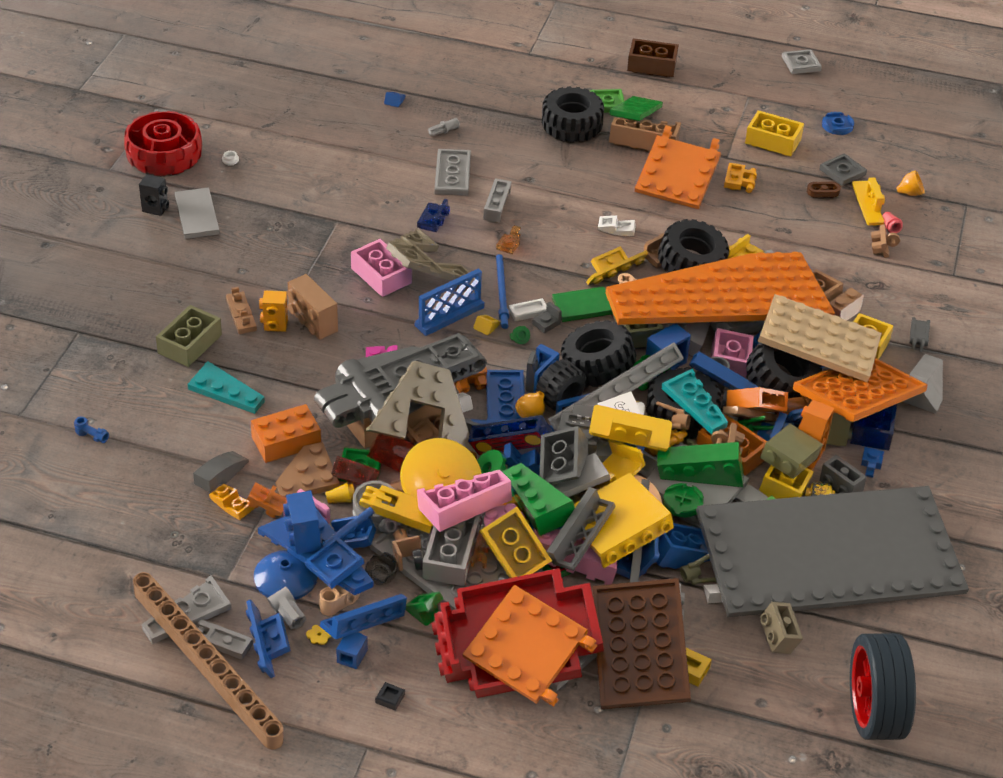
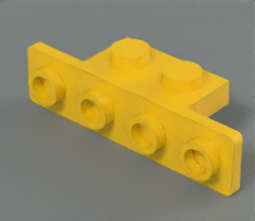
(870, 200)
(612, 262)

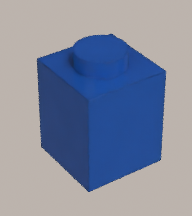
(352, 650)

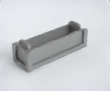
(496, 200)

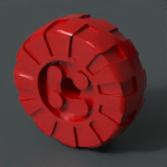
(163, 143)

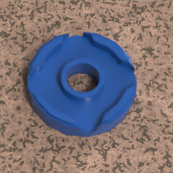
(838, 123)

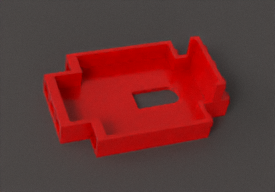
(476, 605)

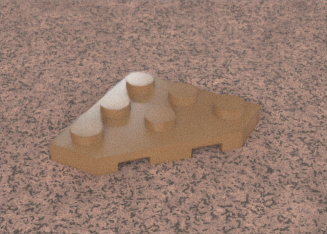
(308, 472)

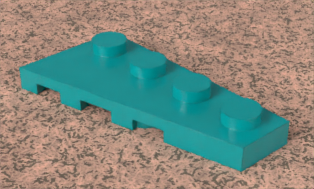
(692, 397)

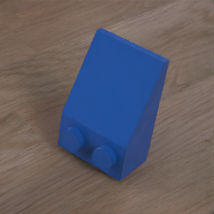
(681, 546)

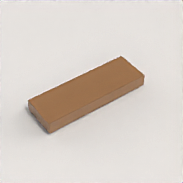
(747, 413)

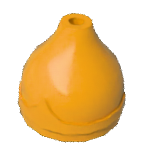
(911, 184)
(530, 404)

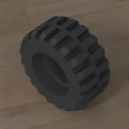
(572, 114)
(691, 236)
(600, 351)
(766, 373)
(656, 394)

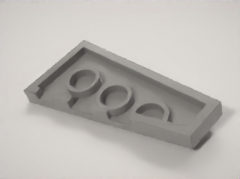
(200, 604)

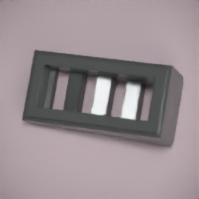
(532, 367)

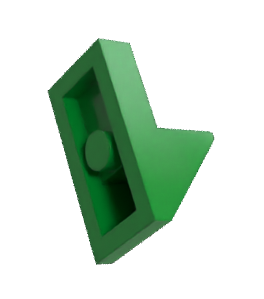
(424, 607)

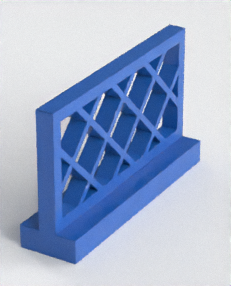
(454, 309)

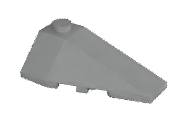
(930, 372)

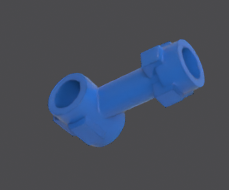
(82, 429)

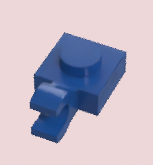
(872, 459)

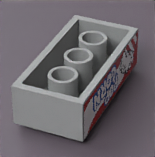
(451, 552)

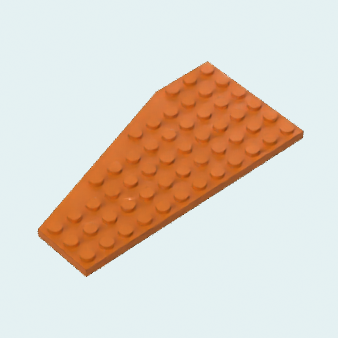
(718, 291)

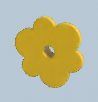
(318, 635)

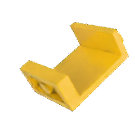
(622, 461)

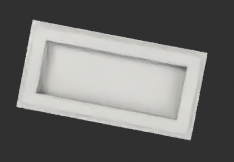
(527, 309)

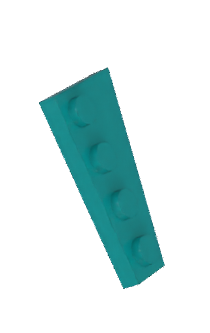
(225, 388)

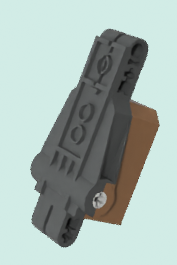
(367, 382)

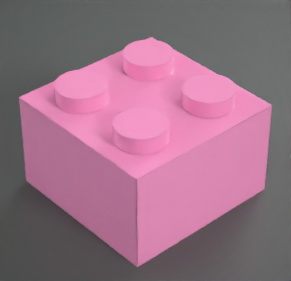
(734, 348)

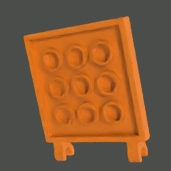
(678, 170)
(527, 645)

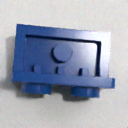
(359, 537)

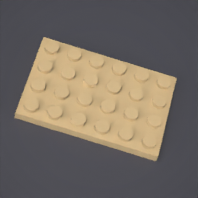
(820, 337)

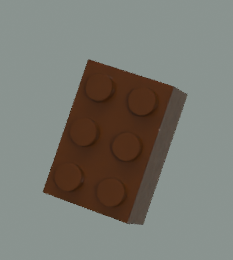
(652, 57)

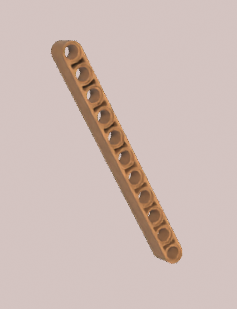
(172, 619)

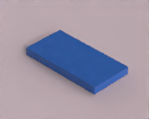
(502, 393)

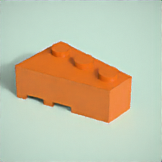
(817, 423)

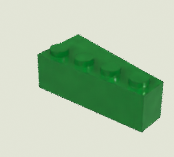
(703, 464)

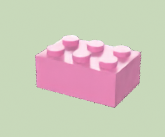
(380, 268)

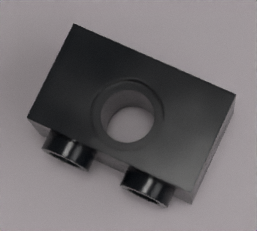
(153, 195)

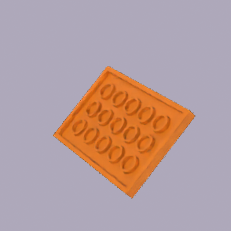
(858, 398)

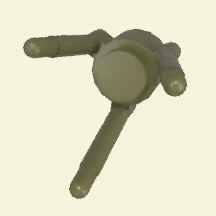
(692, 571)

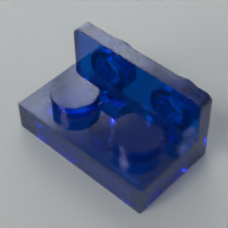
(433, 216)

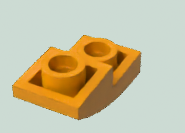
(230, 501)

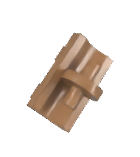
(882, 241)
(729, 436)

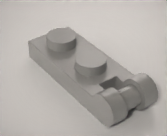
(225, 639)

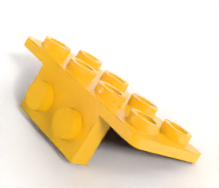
(630, 428)

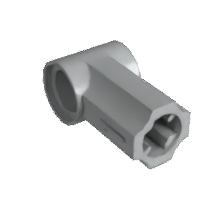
(285, 604)

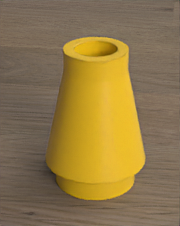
(341, 494)

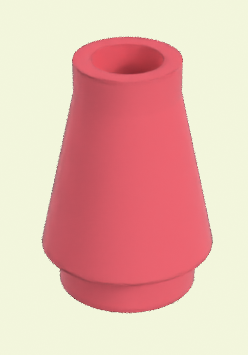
(892, 223)

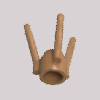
(680, 420)

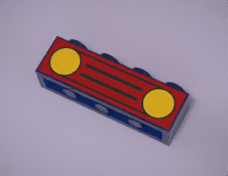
(520, 432)

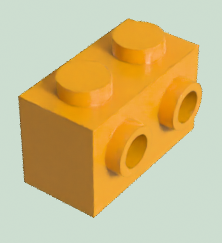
(274, 310)

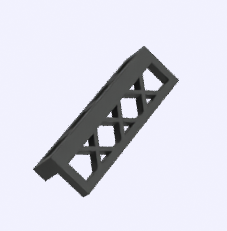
(575, 529)

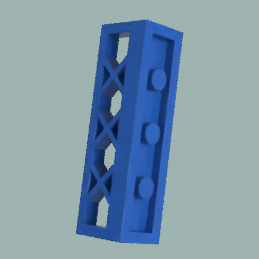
(365, 617)

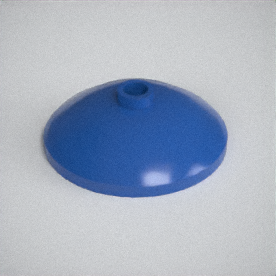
(283, 570)

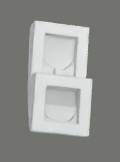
(612, 226)

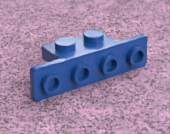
(269, 637)

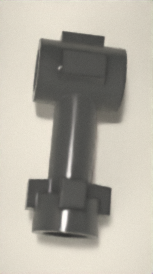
(389, 526)

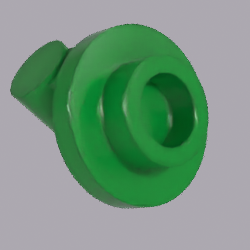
(520, 335)

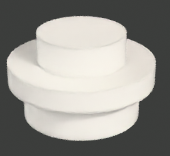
(230, 158)

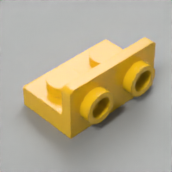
(742, 247)

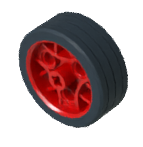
(882, 686)

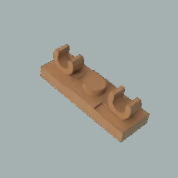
(241, 311)

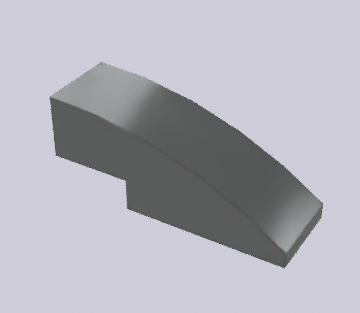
(219, 470)

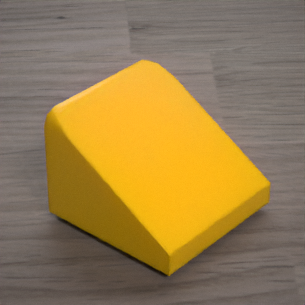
(486, 324)

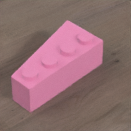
(465, 499)

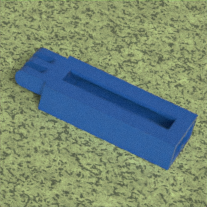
(719, 372)

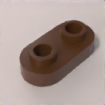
(823, 189)

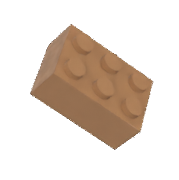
(312, 306)

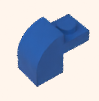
(530, 459)

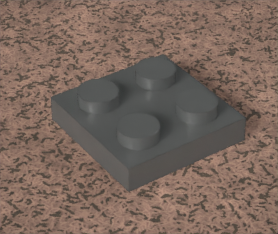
(843, 169)

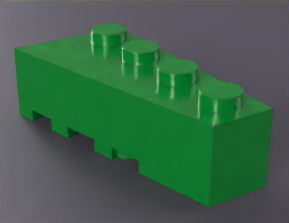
(538, 499)

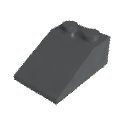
(563, 455)

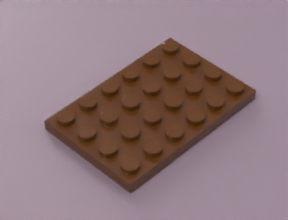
(642, 644)

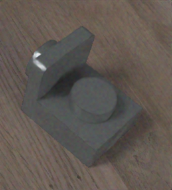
(549, 319)

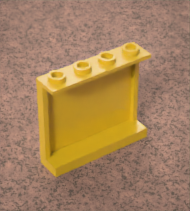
(632, 523)

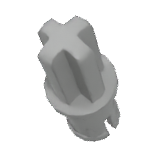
(444, 126)

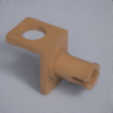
(404, 546)

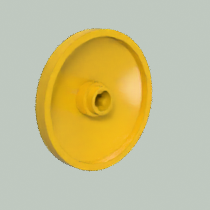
(436, 463)

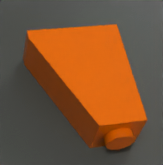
(758, 399)

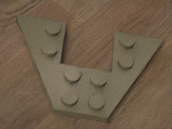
(411, 250)
(429, 387)

